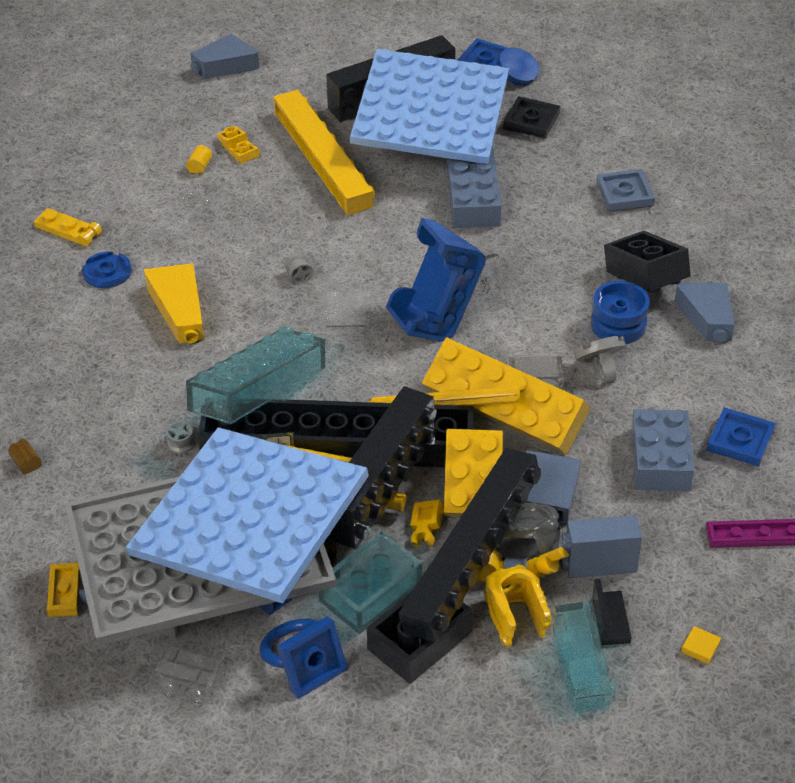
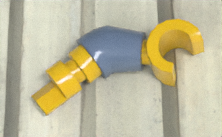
(540, 566)

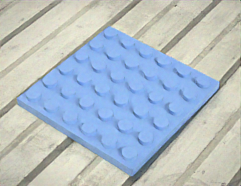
(430, 106)
(248, 514)

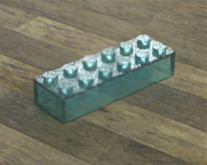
(255, 375)

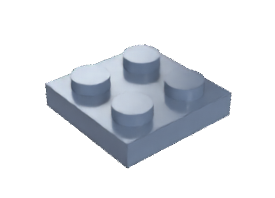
(625, 190)

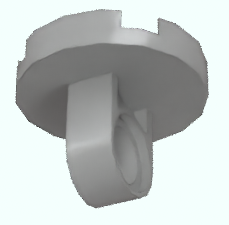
(601, 353)

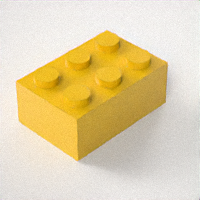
(468, 463)

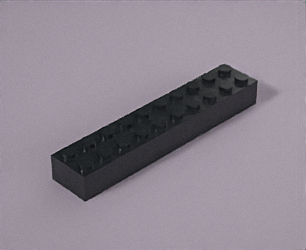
(334, 425)

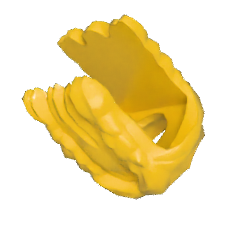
(523, 588)

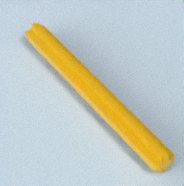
(468, 397)

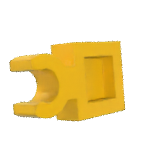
(425, 519)

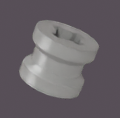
(298, 267)
(175, 433)

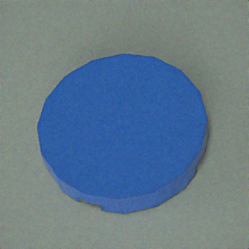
(521, 65)
(106, 270)

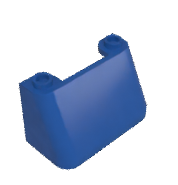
(442, 285)

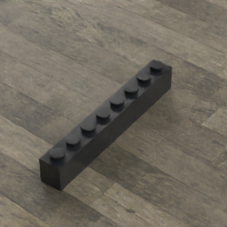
(469, 546)

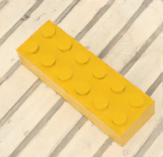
(540, 414)

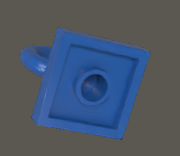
(308, 656)

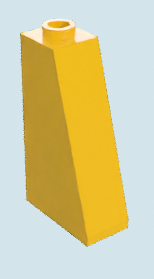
(177, 300)

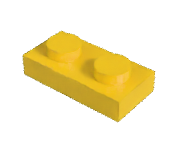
(63, 590)

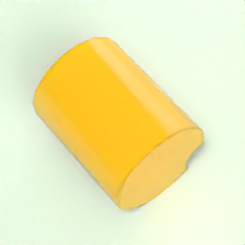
(199, 159)

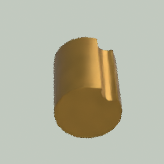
(24, 456)

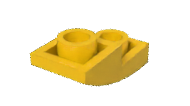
(237, 144)

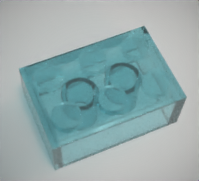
(371, 582)

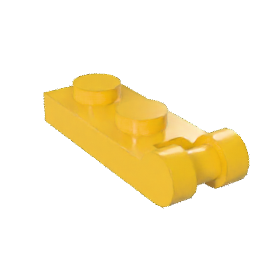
(68, 227)

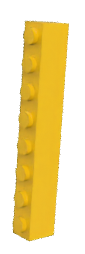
(324, 152)

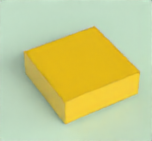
(701, 645)

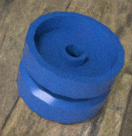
(620, 310)

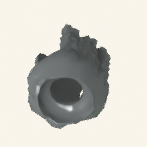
(531, 533)

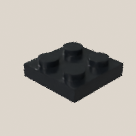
(531, 117)

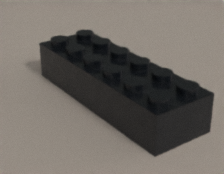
(347, 84)
(389, 456)

